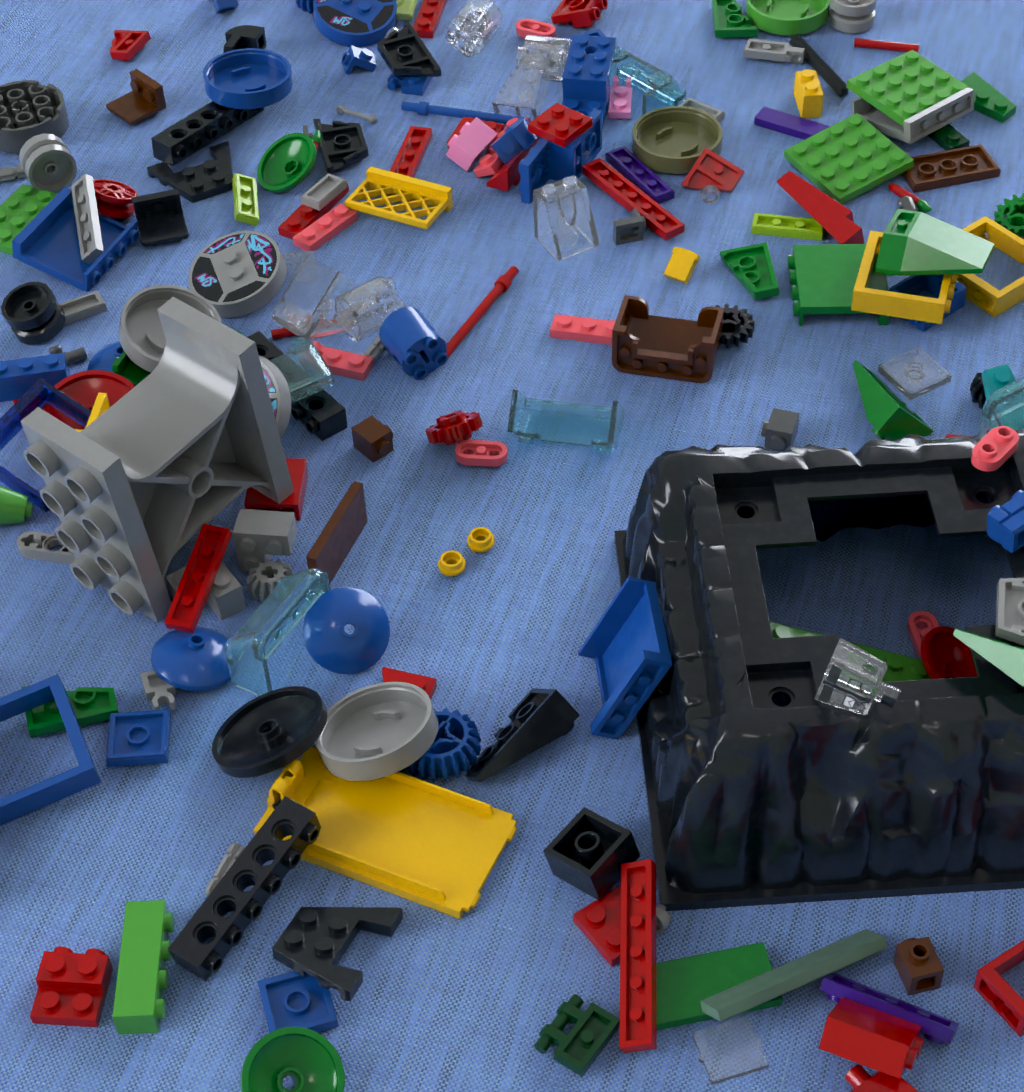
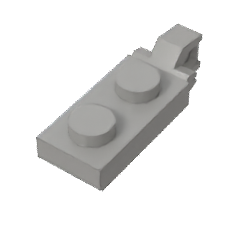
(773, 51)

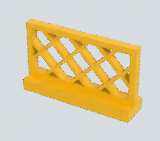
(403, 189)

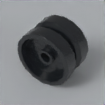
(33, 313)

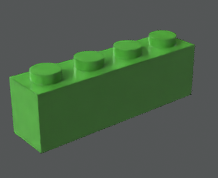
(142, 967)

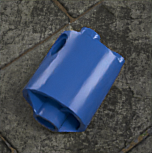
(413, 342)

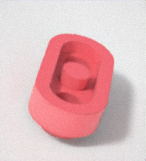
(528, 26)
(994, 448)
(481, 453)
(917, 621)

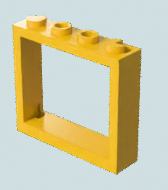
(981, 292)
(895, 303)

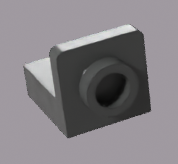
(629, 229)

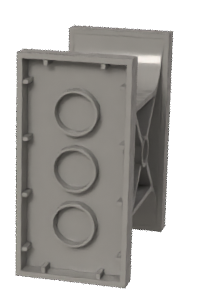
(160, 460)

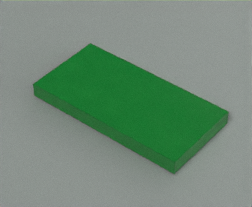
(691, 979)

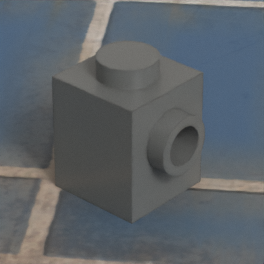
(780, 430)

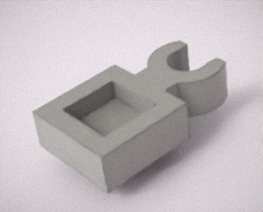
(158, 690)

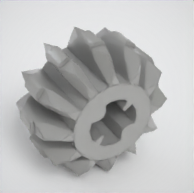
(265, 577)

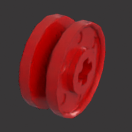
(114, 198)

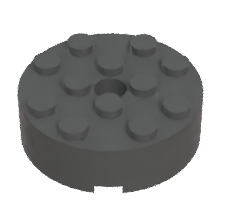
(30, 111)

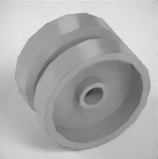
(852, 15)
(47, 163)

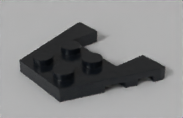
(200, 181)
(322, 935)

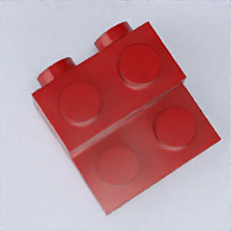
(579, 12)
(71, 987)

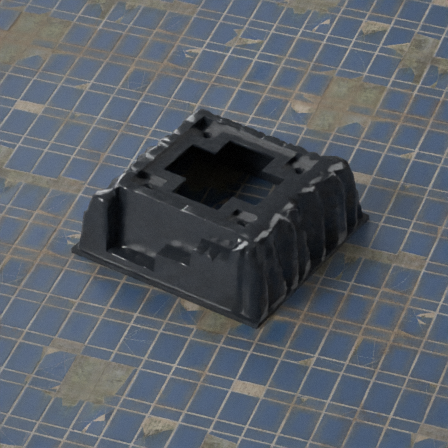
(750, 775)

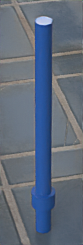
(424, 108)

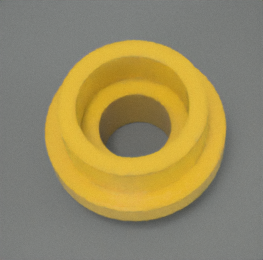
(480, 540)
(451, 563)

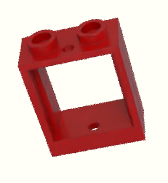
(999, 992)

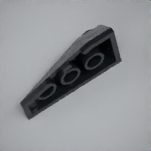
(535, 722)

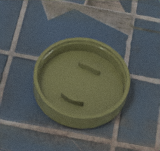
(674, 138)

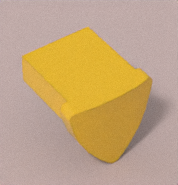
(681, 264)

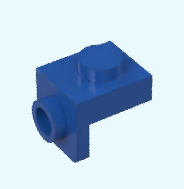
(360, 57)

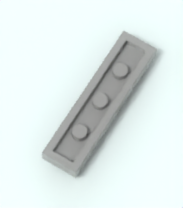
(87, 218)

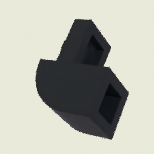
(245, 37)

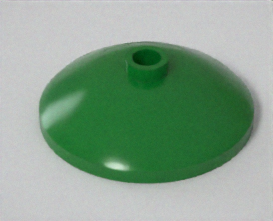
(287, 162)
(292, 1053)

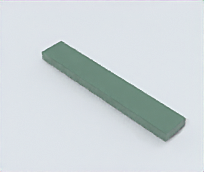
(793, 975)

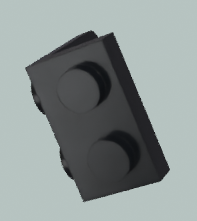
(160, 218)

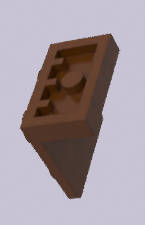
(140, 103)

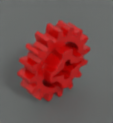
(454, 427)

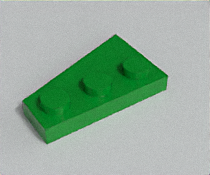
(88, 703)

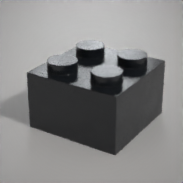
(591, 853)

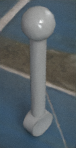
(341, 109)

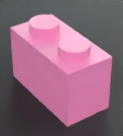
(471, 143)

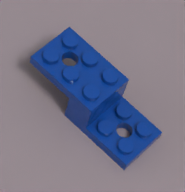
(588, 76)
(555, 162)

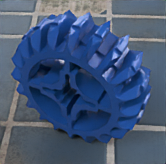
(448, 754)

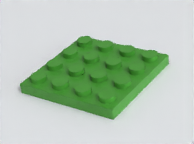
(905, 86)
(848, 158)
(19, 212)

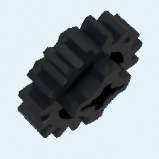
(731, 330)

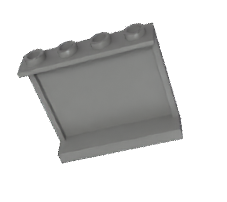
(921, 123)

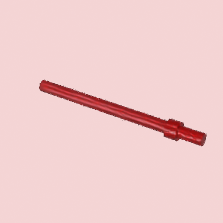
(501, 286)

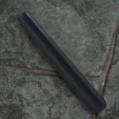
(820, 66)

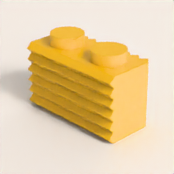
(808, 94)

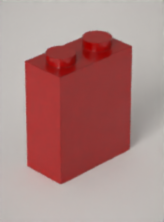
(293, 503)
(871, 1038)

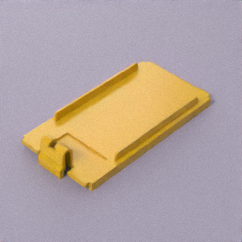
(398, 833)

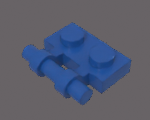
(410, 85)

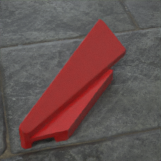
(508, 173)
(824, 209)

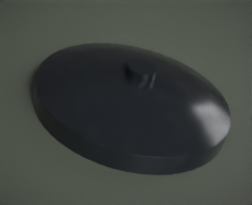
(269, 732)

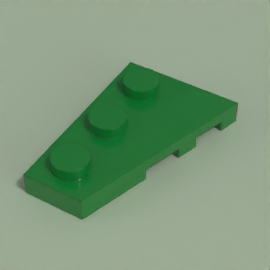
(730, 20)
(989, 100)
(753, 269)

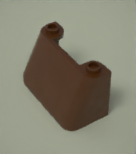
(665, 345)

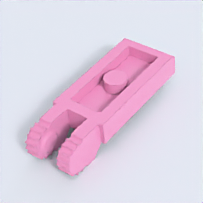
(620, 99)

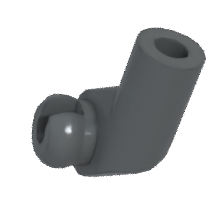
(907, 203)
(71, 357)

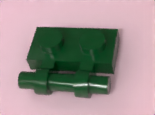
(584, 1041)

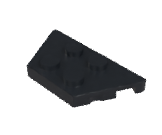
(407, 54)
(341, 144)

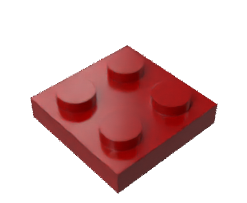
(560, 125)

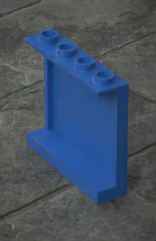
(53, 243)
(628, 655)

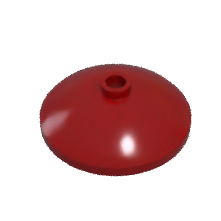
(946, 655)

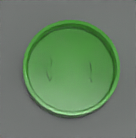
(788, 16)

